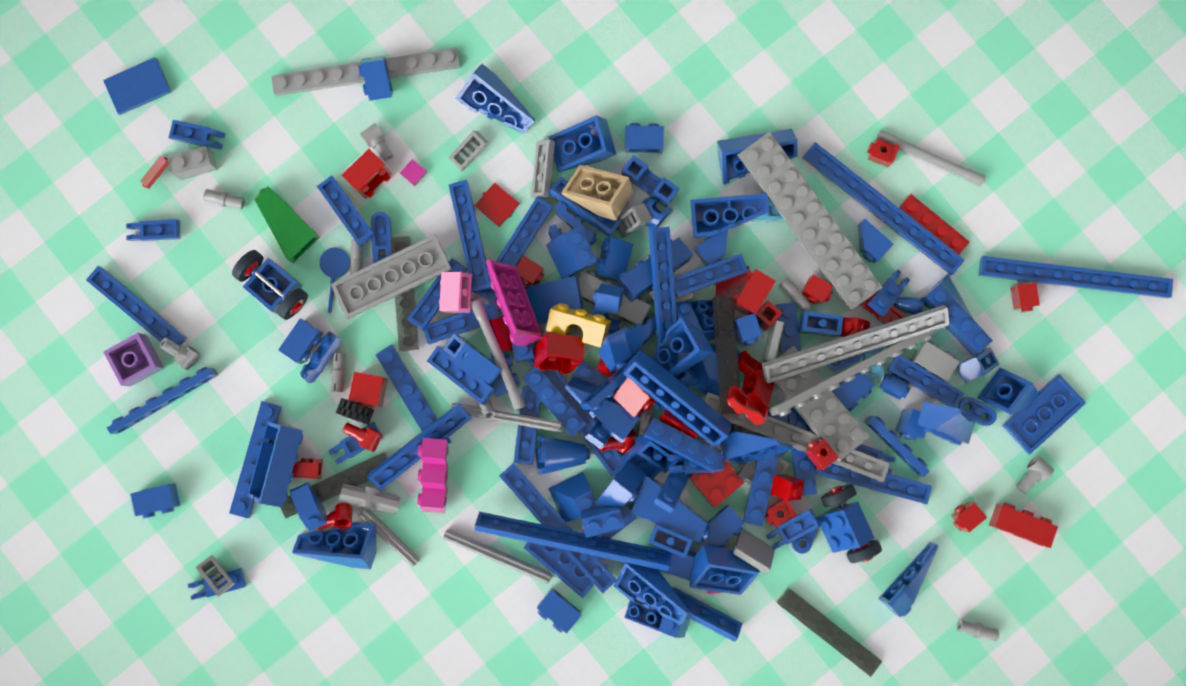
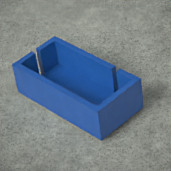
(275, 464)

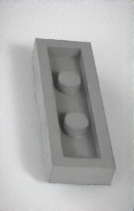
(543, 168)

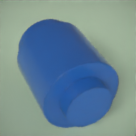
(894, 386)

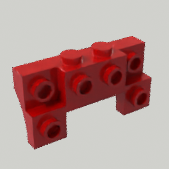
(755, 392)

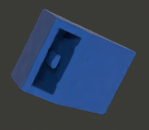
(698, 314)

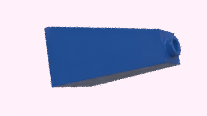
(681, 520)

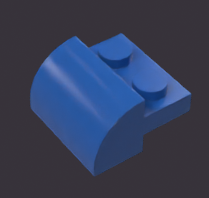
(649, 457)

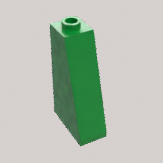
(286, 225)

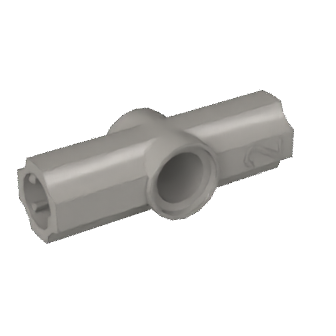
(369, 498)

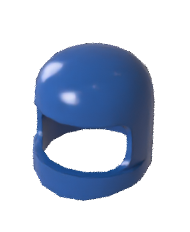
(656, 215)

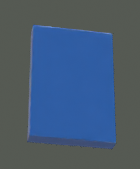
(137, 86)
(548, 294)

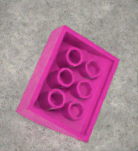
(514, 303)

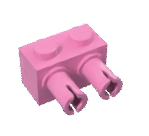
(455, 292)

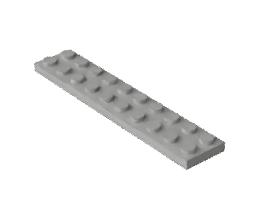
(809, 221)

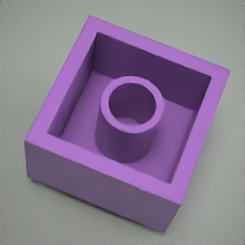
(133, 359)

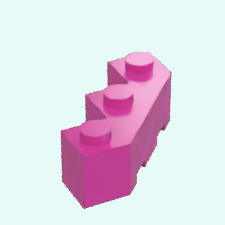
(433, 475)

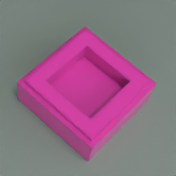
(413, 172)

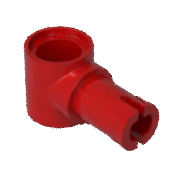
(367, 437)
(622, 447)
(340, 517)

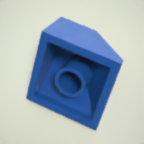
(707, 374)
(1008, 392)
(572, 497)

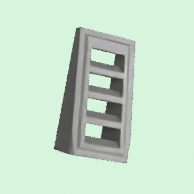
(464, 145)
(634, 219)
(208, 564)

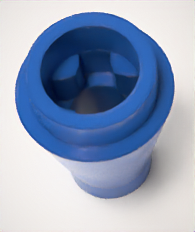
(910, 304)

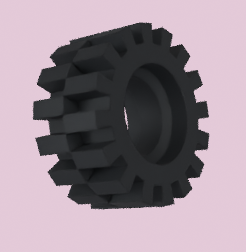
(354, 411)

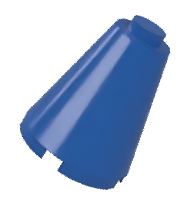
(559, 454)

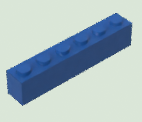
(677, 398)

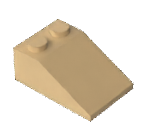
(599, 191)

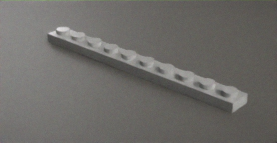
(349, 73)
(855, 344)
(849, 374)
(799, 438)

